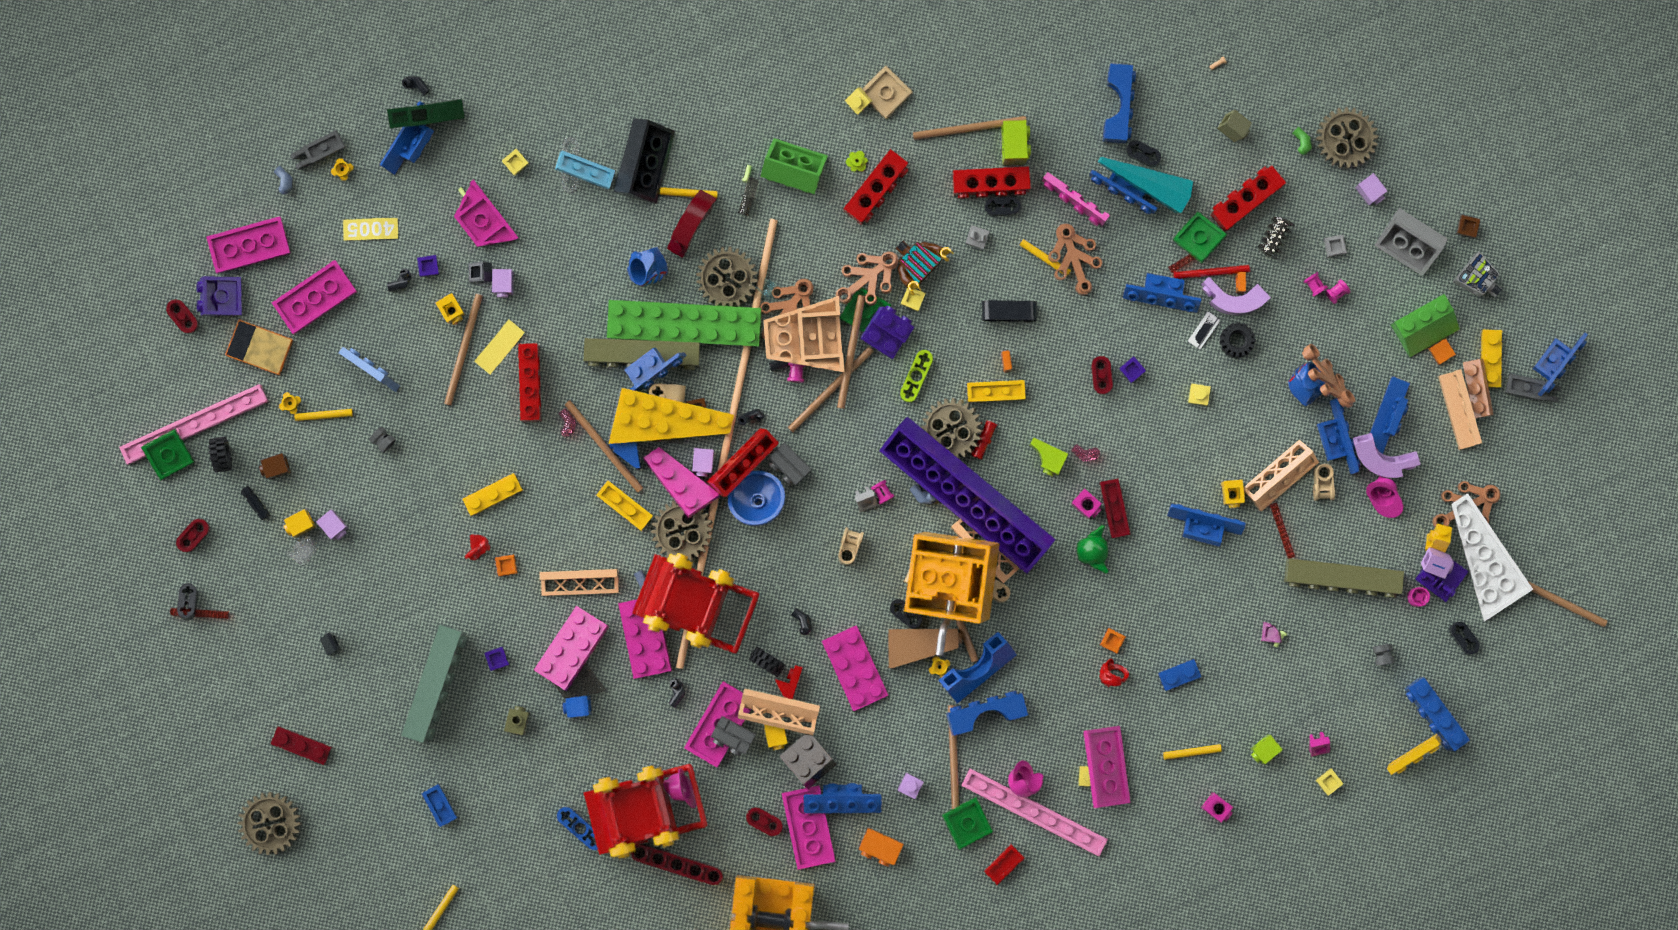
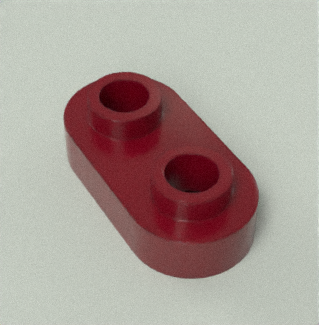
(182, 316)
(1101, 375)
(193, 535)
(764, 821)

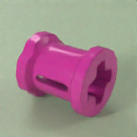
(1315, 284)
(1337, 291)
(796, 373)
(882, 498)

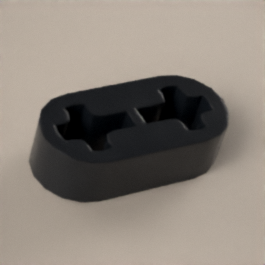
(1146, 149)
(1002, 201)
(192, 602)
(902, 617)
(1467, 635)

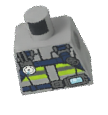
(1478, 277)

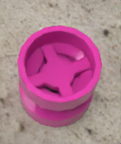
(1422, 596)

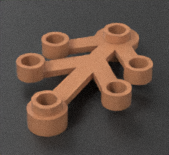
(1073, 256)
(869, 275)
(790, 305)
(1326, 375)
(1483, 498)

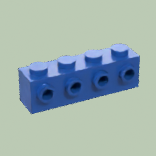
(1436, 714)

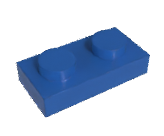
(1179, 675)
(439, 805)

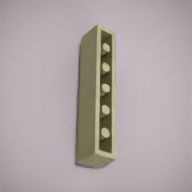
(628, 351)
(1344, 577)

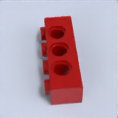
(890, 161)
(1019, 174)
(1273, 183)
(529, 382)
(743, 462)

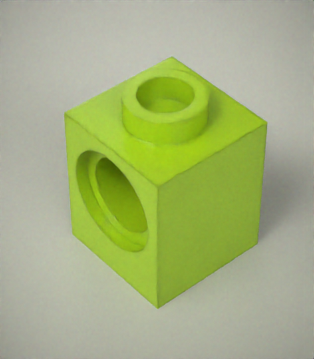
(1265, 749)

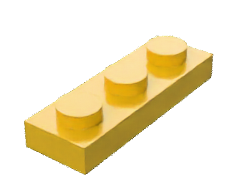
(1492, 355)
(996, 391)
(492, 494)
(624, 505)
(1414, 755)

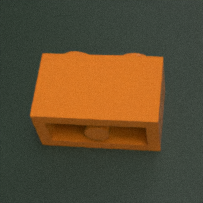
(880, 846)

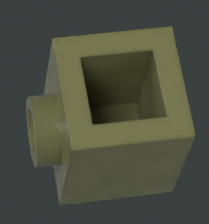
(1235, 126)
(517, 720)

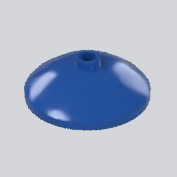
(753, 488)

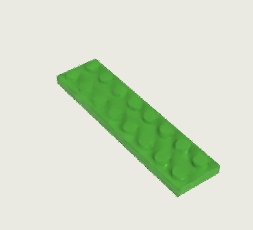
(684, 323)

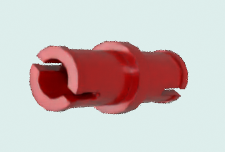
(986, 435)

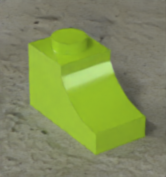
(1051, 457)

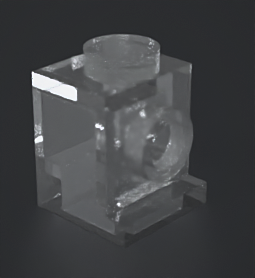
(303, 550)

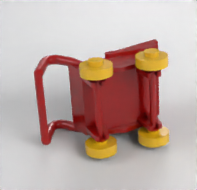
(683, 598)
(633, 812)

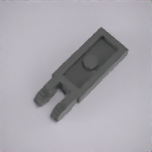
(319, 149)
(1528, 388)

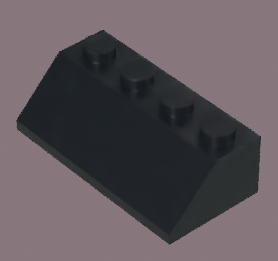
(644, 160)

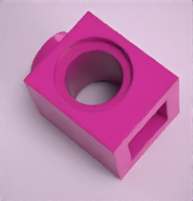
(1078, 501)
(1209, 805)

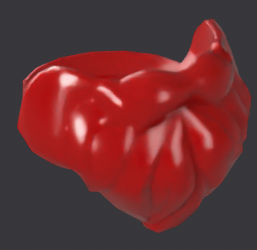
(479, 546)
(1108, 678)

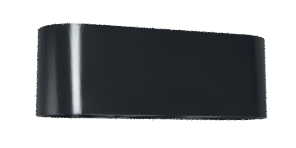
(1009, 311)

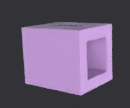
(1371, 189)
(502, 282)
(703, 462)
(332, 525)
(1437, 563)
(910, 785)

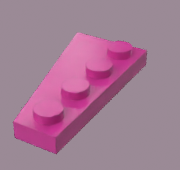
(1090, 209)
(682, 484)

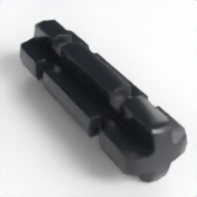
(255, 503)

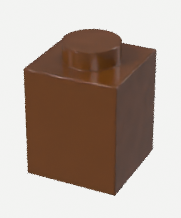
(274, 466)

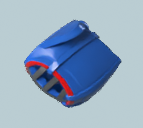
(647, 267)
(1302, 386)

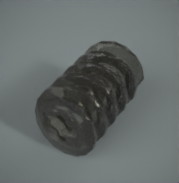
(1275, 236)

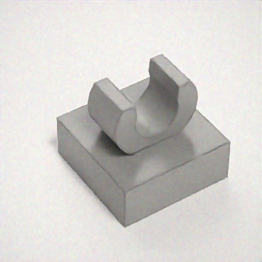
(977, 237)
(865, 500)

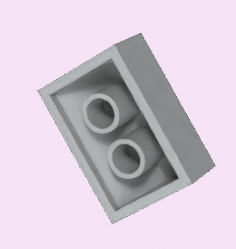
(1411, 242)

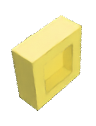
(858, 100)
(515, 162)
(913, 301)
(1199, 394)
(1084, 779)
(1329, 782)

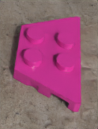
(482, 219)

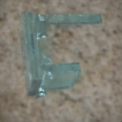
(767, 292)

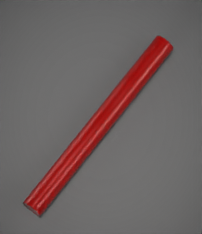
(1211, 272)

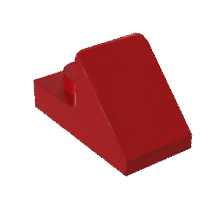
(788, 689)

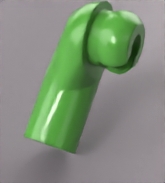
(1305, 141)

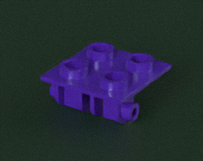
(1443, 587)

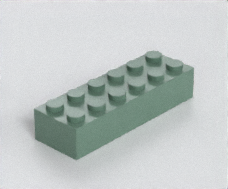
(434, 683)

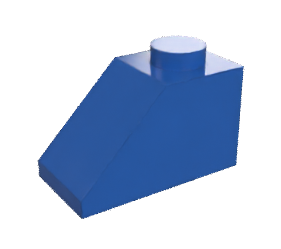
(628, 452)
(577, 706)

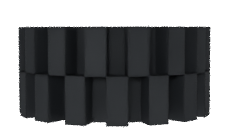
(1245, 332)
(220, 454)
(767, 661)

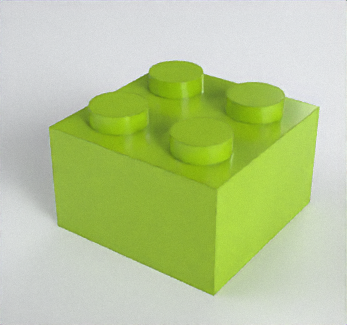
(1014, 142)

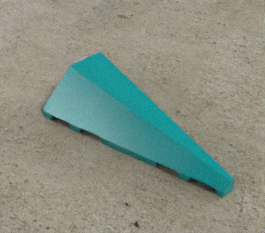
(1165, 188)

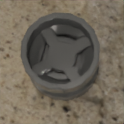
(382, 439)
(1383, 654)

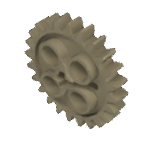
(1330, 142)
(717, 291)
(944, 412)
(686, 546)
(273, 840)

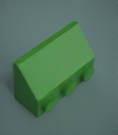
(793, 166)
(1426, 325)

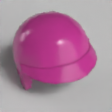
(1023, 780)

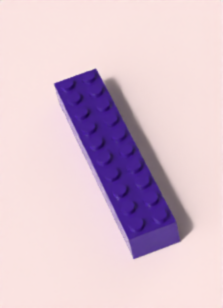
(966, 494)

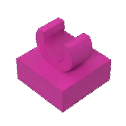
(1319, 746)

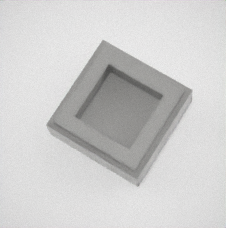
(1335, 246)

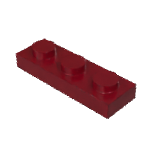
(1114, 508)
(301, 745)

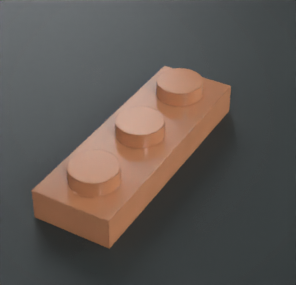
(1478, 388)

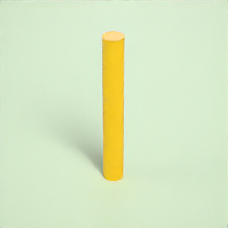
(684, 192)
(1041, 255)
(323, 414)
(1192, 752)
(441, 908)

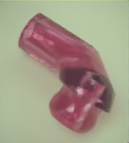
(569, 423)
(1086, 455)

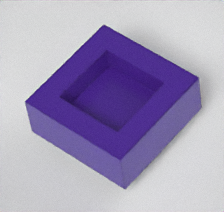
(428, 266)
(1132, 369)
(496, 658)

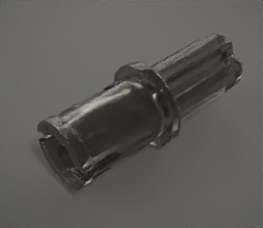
(748, 196)

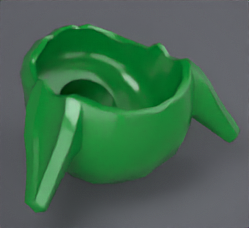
(1094, 550)

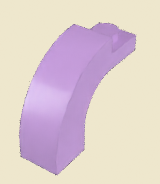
(1235, 305)
(1380, 463)

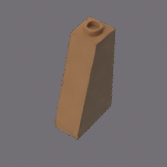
(916, 644)

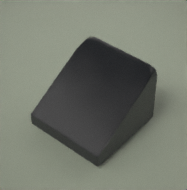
(480, 272)
(330, 643)

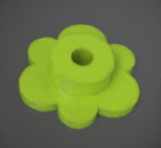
(860, 166)

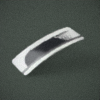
(1204, 330)

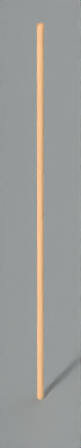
(733, 410)

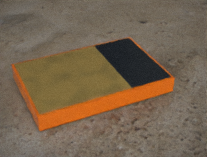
(259, 347)

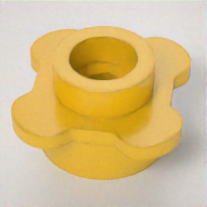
(337, 169)
(287, 397)
(934, 668)

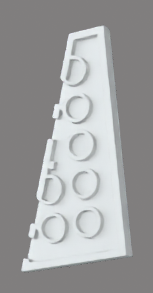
(1492, 569)

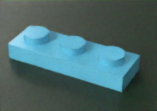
(585, 169)

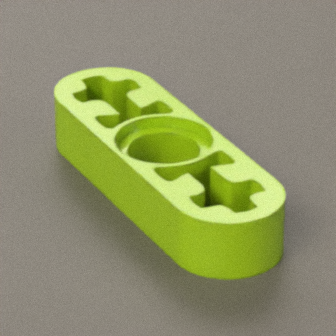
(917, 360)

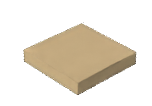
(886, 92)

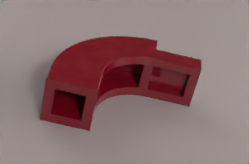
(690, 222)

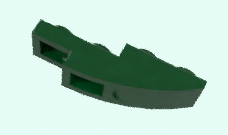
(425, 113)

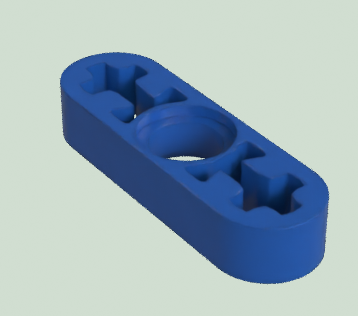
(588, 841)

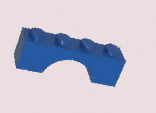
(1120, 79)
(962, 682)
(963, 719)

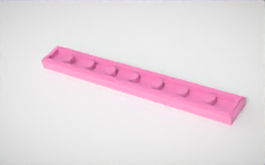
(200, 420)
(1034, 812)

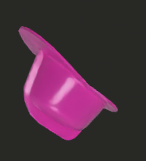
(1385, 497)
(680, 788)

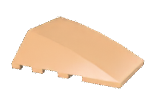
(807, 336)

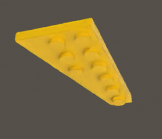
(656, 418)

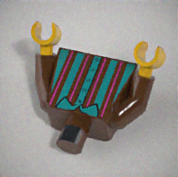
(919, 262)

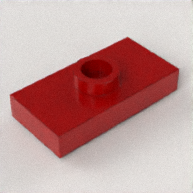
(1004, 864)

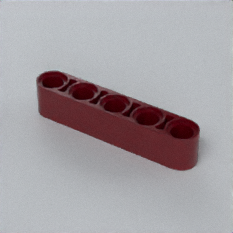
(684, 871)

